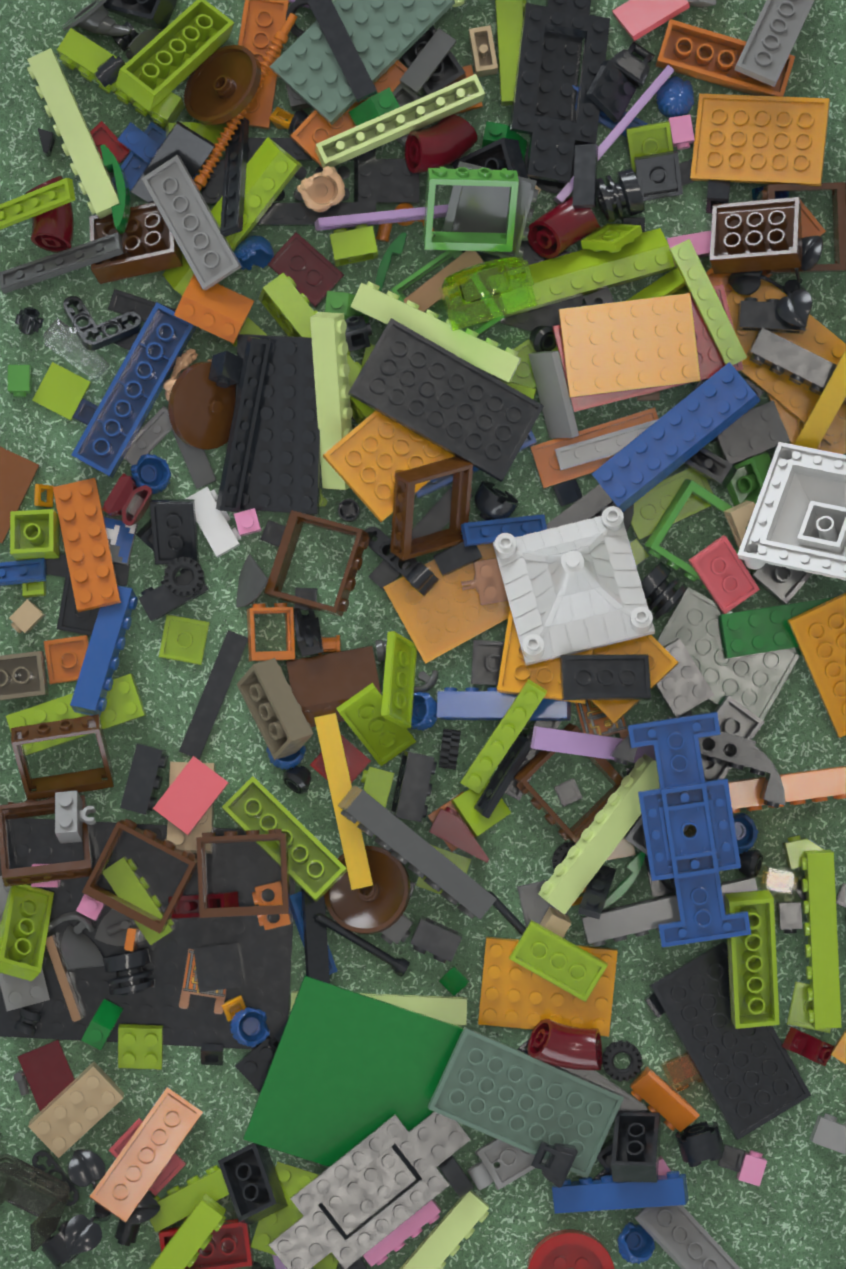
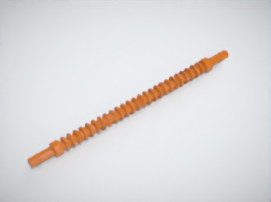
(281, 37)

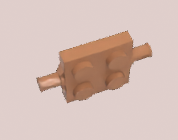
(487, 582)

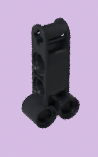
(417, 574)

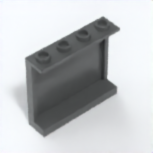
(486, 210)

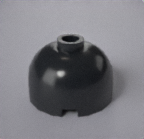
(493, 502)

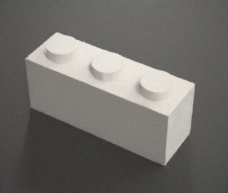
(214, 522)

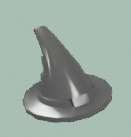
(96, 20)

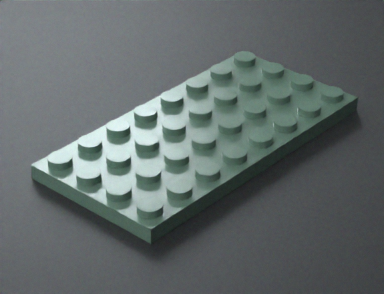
(381, 36)
(524, 1100)

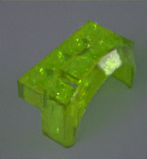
(486, 280)

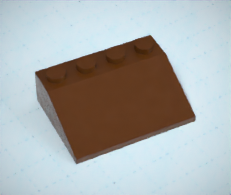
(756, 236)
(146, 245)
(331, 679)

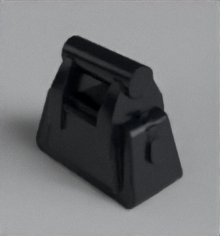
(633, 67)
(558, 1161)

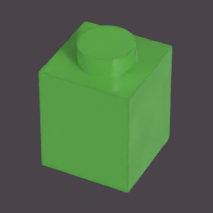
(19, 380)

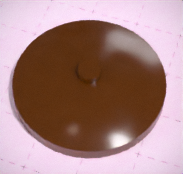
(222, 85)
(201, 409)
(375, 906)

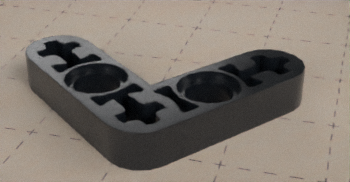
(93, 330)

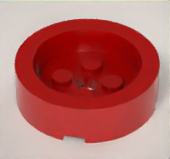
(570, 1250)

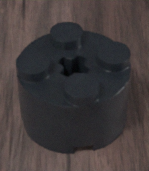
(700, 1143)
(56, 1250)

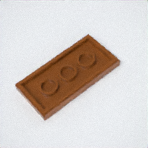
(15, 480)

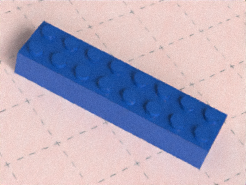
(134, 390)
(676, 437)

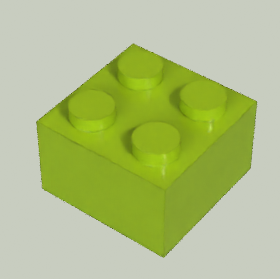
(354, 245)
(34, 534)

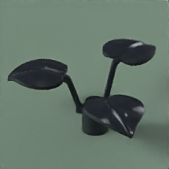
(798, 302)
(81, 1233)

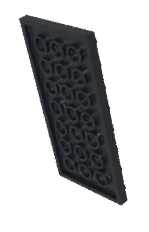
(446, 400)
(286, 436)
(740, 1067)

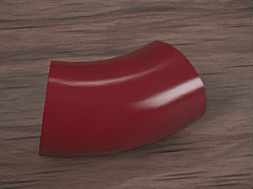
(439, 144)
(54, 228)
(561, 229)
(566, 1046)

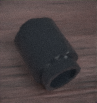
(109, 70)
(126, 1233)

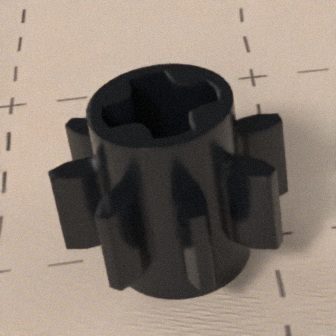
(29, 320)

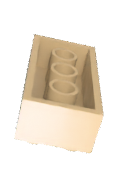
(205, 825)
(76, 1109)

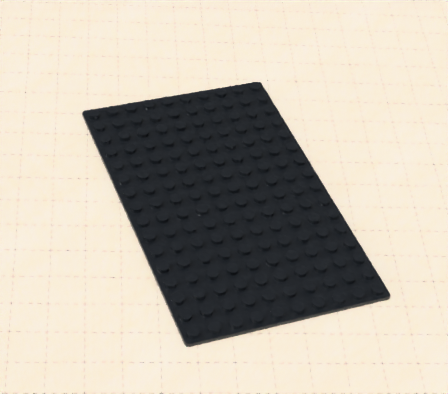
(230, 868)

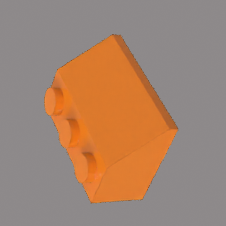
(214, 309)
(663, 1100)

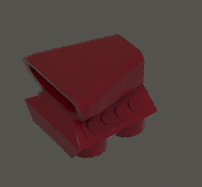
(128, 500)

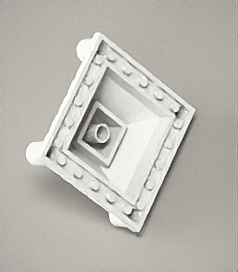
(800, 514)
(573, 587)

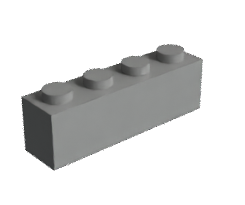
(829, 1133)

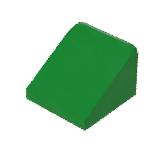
(454, 981)

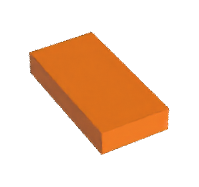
(132, 939)

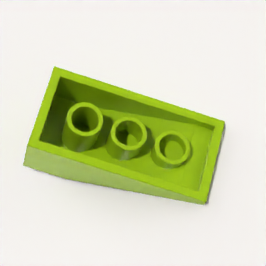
(24, 931)

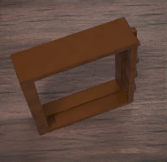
(839, 223)
(403, 506)
(286, 551)
(75, 781)
(551, 817)
(230, 837)
(40, 873)
(123, 906)

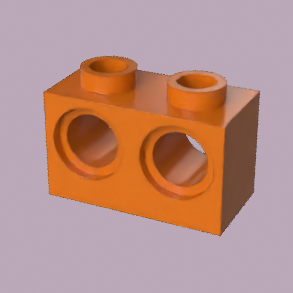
(263, 920)

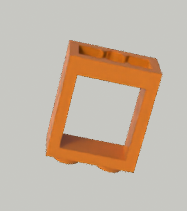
(279, 608)

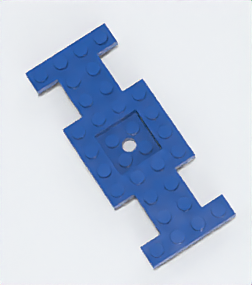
(685, 801)

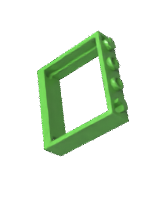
(470, 240)
(430, 267)
(669, 517)

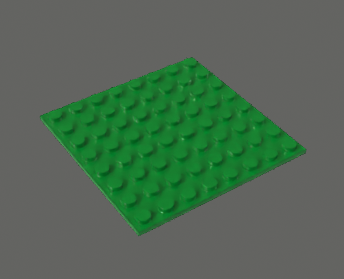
(347, 1071)

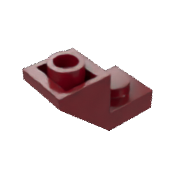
(808, 1046)

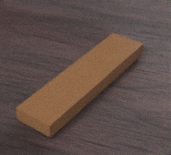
(429, 292)
(63, 978)

